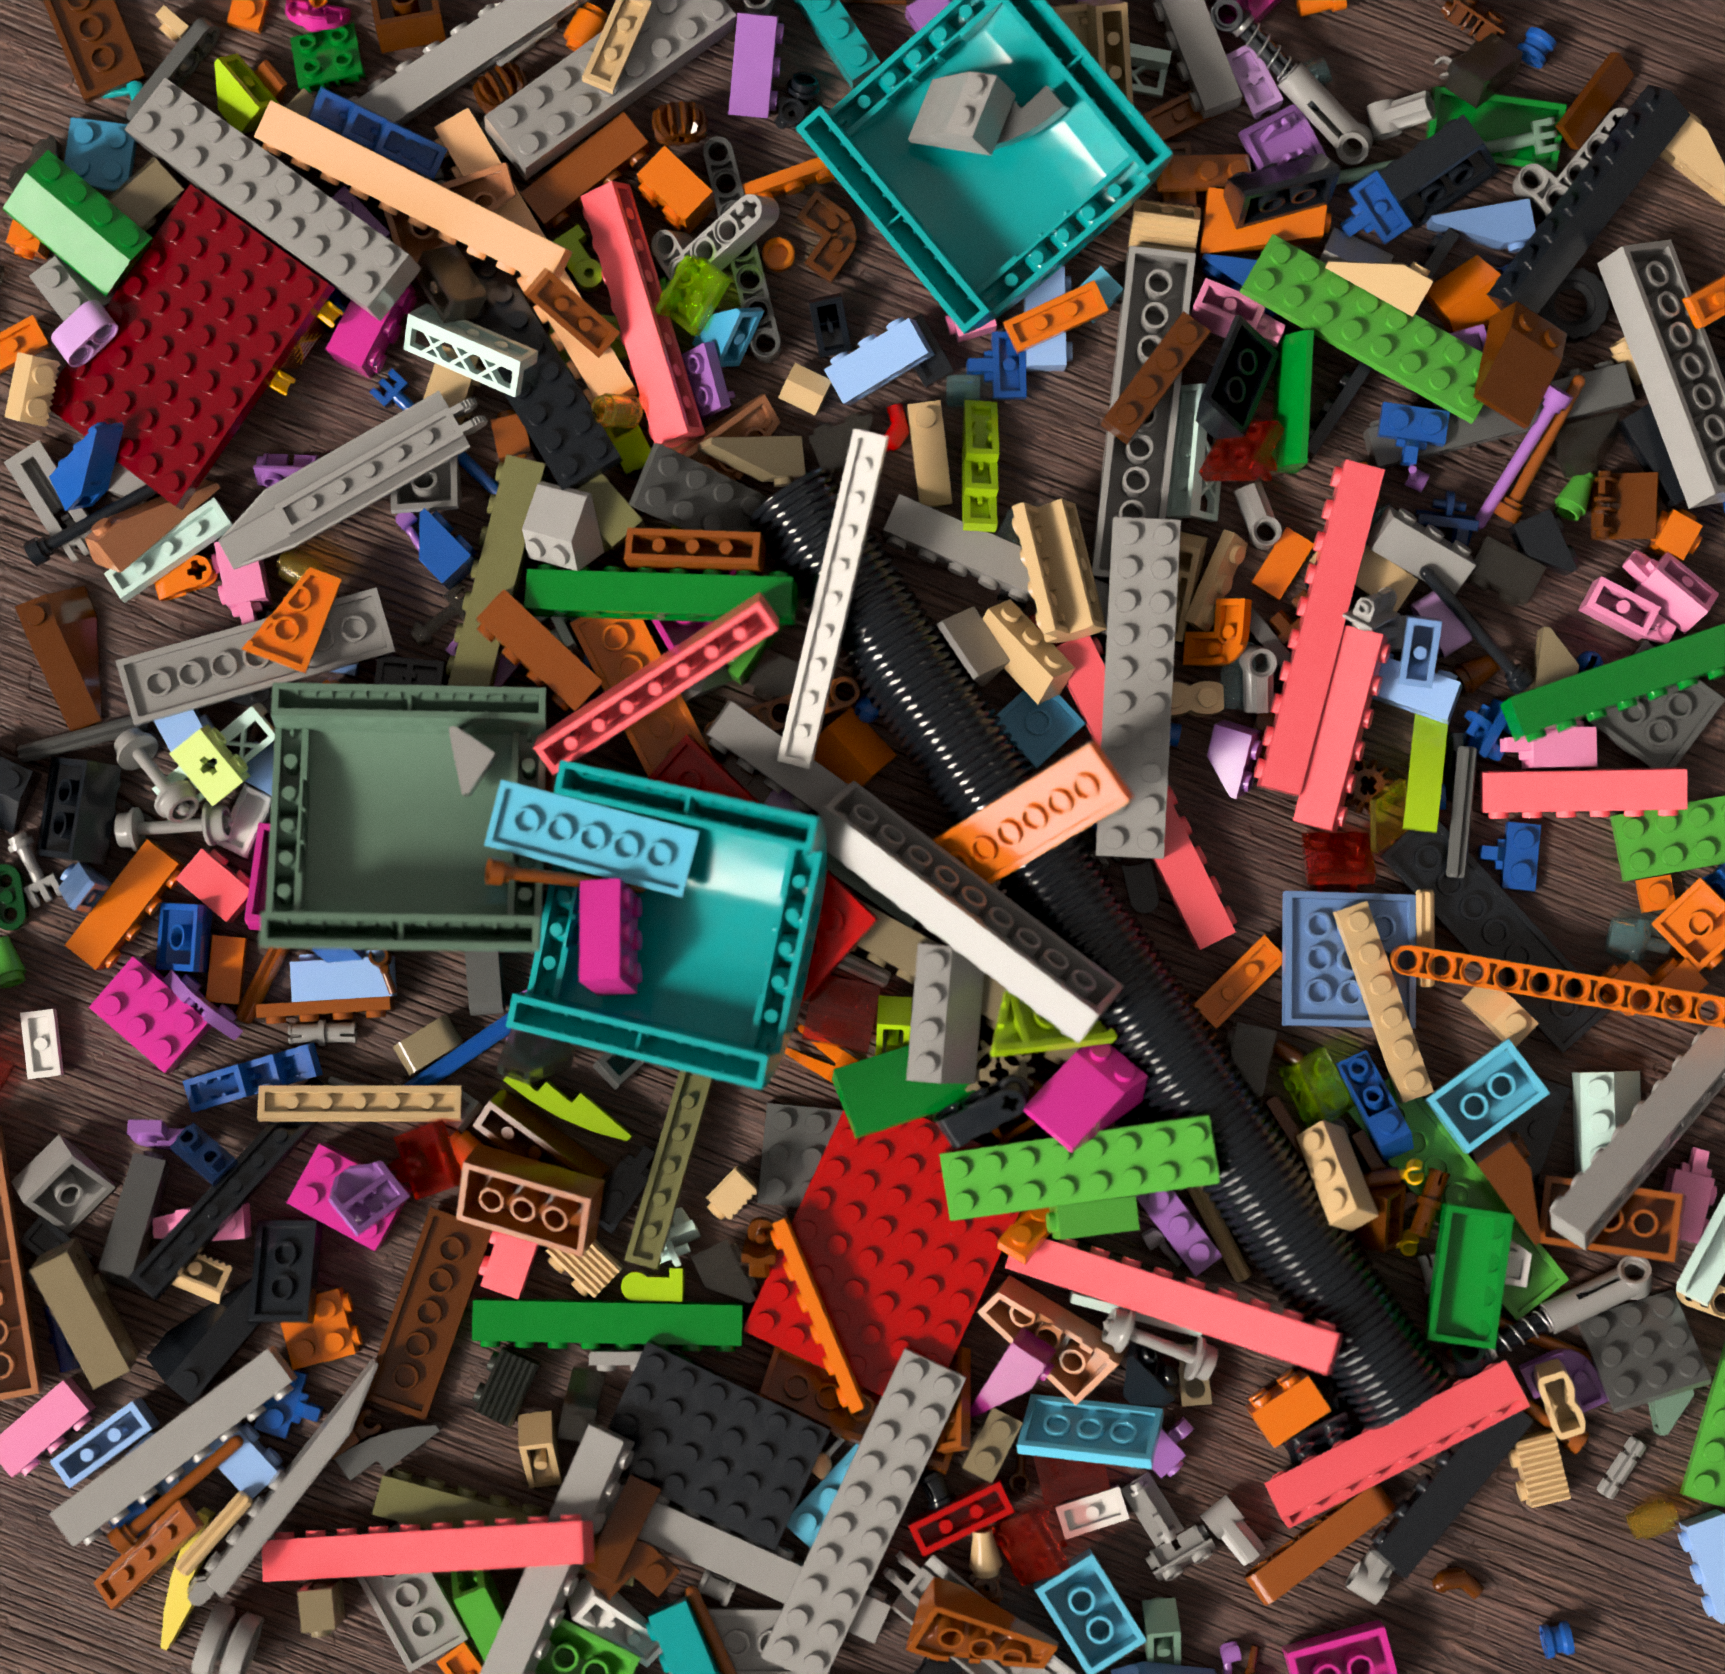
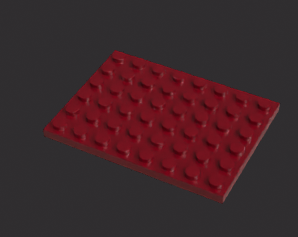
(194, 344)

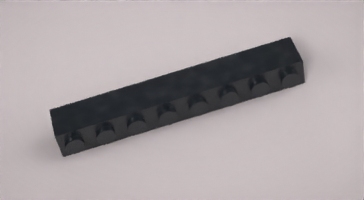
(1591, 200)

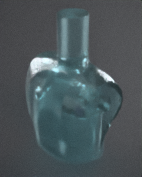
(1631, 939)

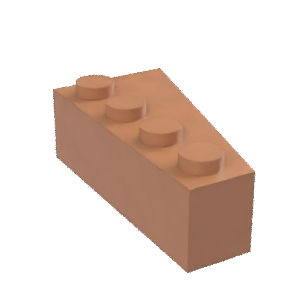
(1080, 1353)

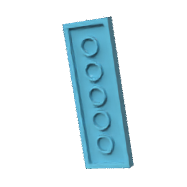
(592, 838)

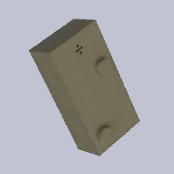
(85, 1312)

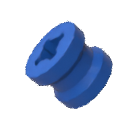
(1536, 47)
(1556, 1639)

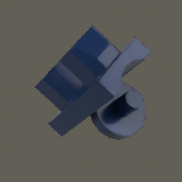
(1460, 524)
(203, 1154)

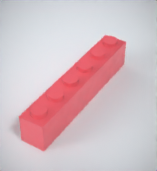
(1341, 729)
(1583, 790)

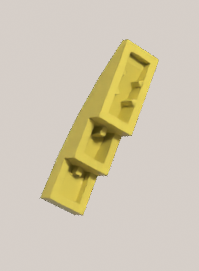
(177, 1605)

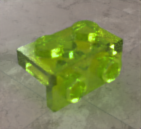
(693, 293)
(1316, 1088)

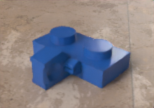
(1375, 209)
(1002, 368)
(1412, 428)
(1515, 856)
(289, 1409)

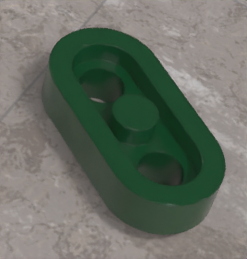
(12, 897)

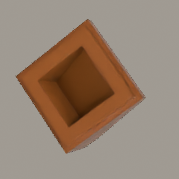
(271, 79)

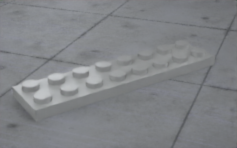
(218, 669)

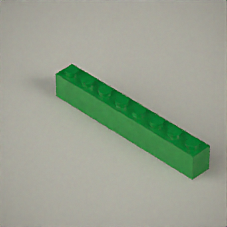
(653, 594)
(1616, 685)
(607, 1322)

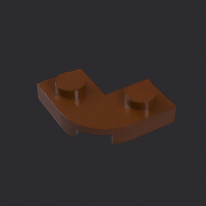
(837, 236)
(646, 1565)

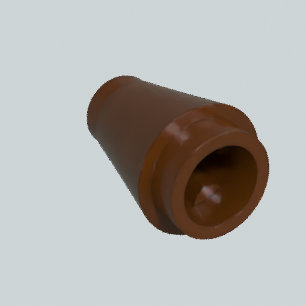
(1475, 672)

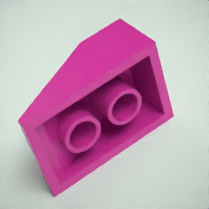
(1087, 1095)

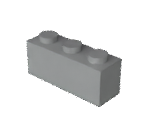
(1414, 546)

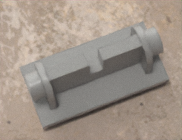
(1373, 610)
(1152, 1509)
(1192, 1549)

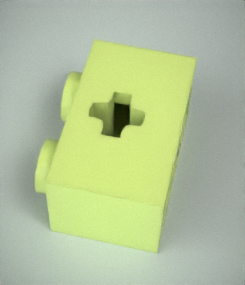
(195, 755)

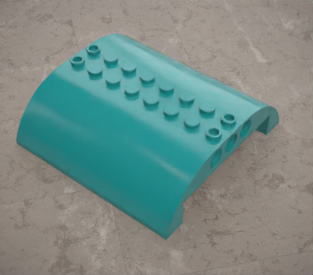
(977, 223)
(717, 964)

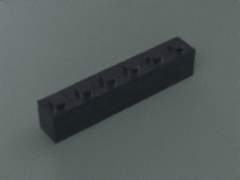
(1444, 1494)

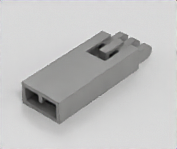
(32, 472)

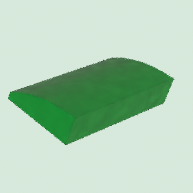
(1501, 118)
(1293, 400)
(880, 1097)
(1468, 1276)

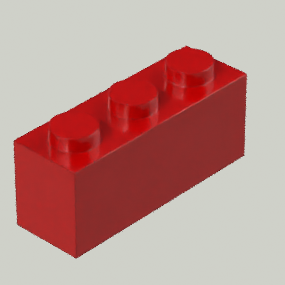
(961, 1516)

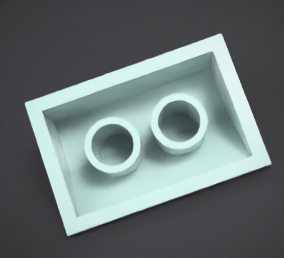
(1599, 1106)

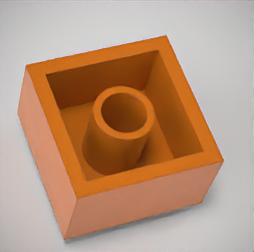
(676, 190)
(1286, 1406)

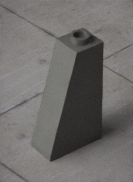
(132, 1226)

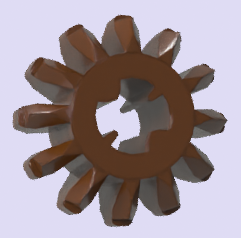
(498, 86)
(680, 123)
(1367, 774)

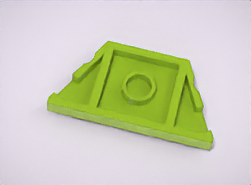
(1024, 1031)

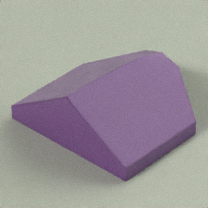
(366, 1195)

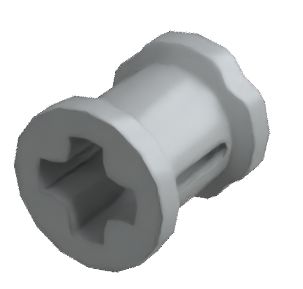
(716, 1587)

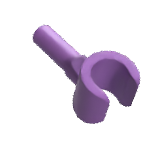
(1416, 479)
(405, 521)
(1229, 1653)

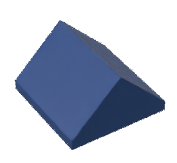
(184, 937)

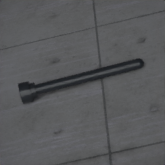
(41, 549)
(1517, 677)

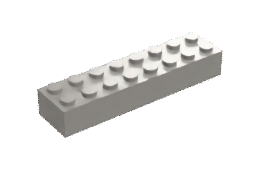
(563, 109)
(1672, 364)

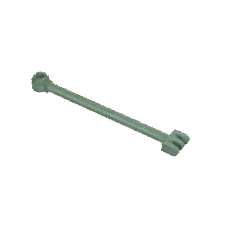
(1534, 138)

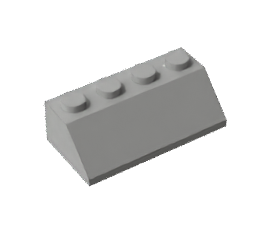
(945, 1016)

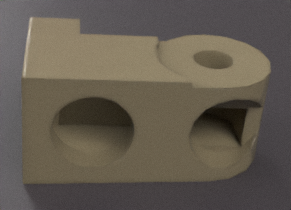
(1193, 1391)

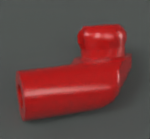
(898, 429)

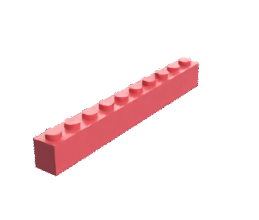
(1320, 627)
(1182, 867)
(1184, 1303)
(428, 1551)

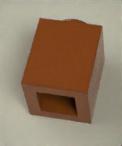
(511, 436)

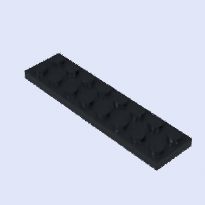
(549, 399)
(1492, 927)

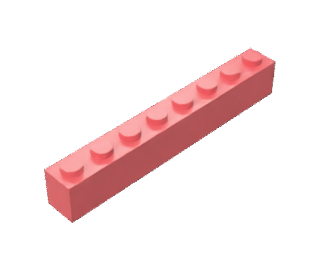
(644, 333)
(657, 682)
(1386, 1451)

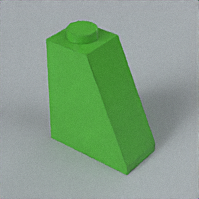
(1093, 1218)
(478, 1606)

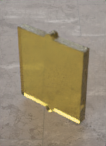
(1387, 815)

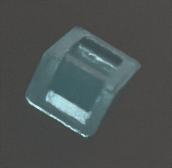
(962, 388)

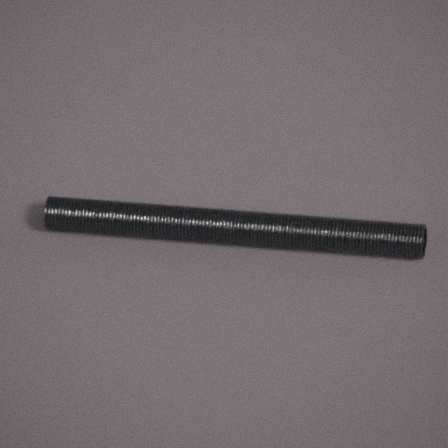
(971, 764)

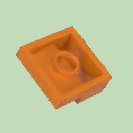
(1696, 925)
(330, 1335)

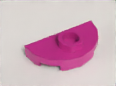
(316, 19)

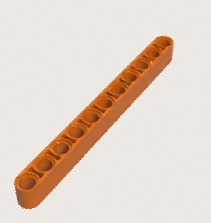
(1557, 980)

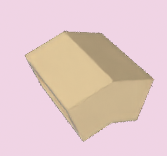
(805, 389)

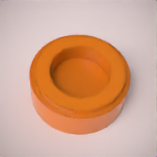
(778, 254)

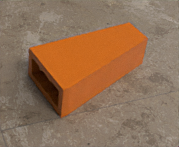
(1222, 238)

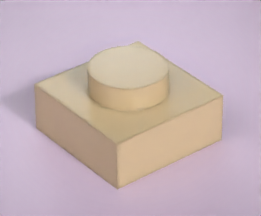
(171, 25)

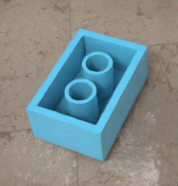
(1486, 1096)
(1090, 1613)

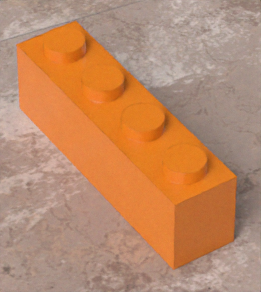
(125, 906)

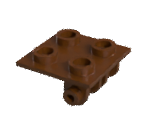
(1492, 20)
(1624, 506)

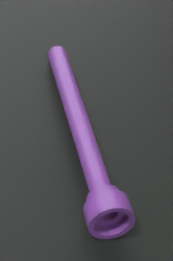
(1554, 402)

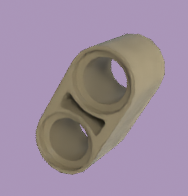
(428, 1045)

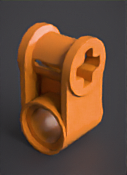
(183, 579)

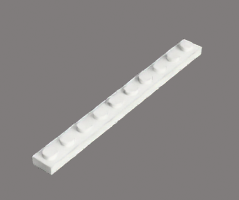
(832, 598)

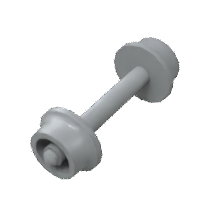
(176, 799)
(132, 829)
(1199, 1359)

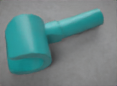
(132, 89)

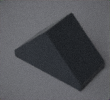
(829, 325)

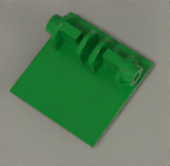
(327, 58)

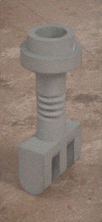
(40, 883)

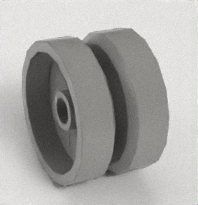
(222, 1643)

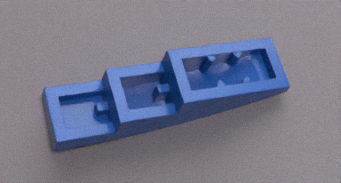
(377, 132)
(245, 1078)

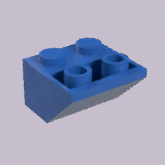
(442, 554)

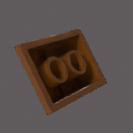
(407, 23)
(1518, 362)
(1507, 1169)

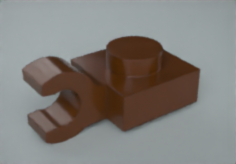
(358, 1433)

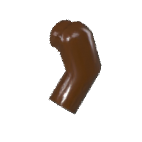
(1287, 1052)
(1457, 1578)

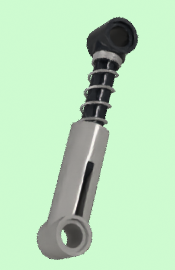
(1297, 83)
(1563, 1312)

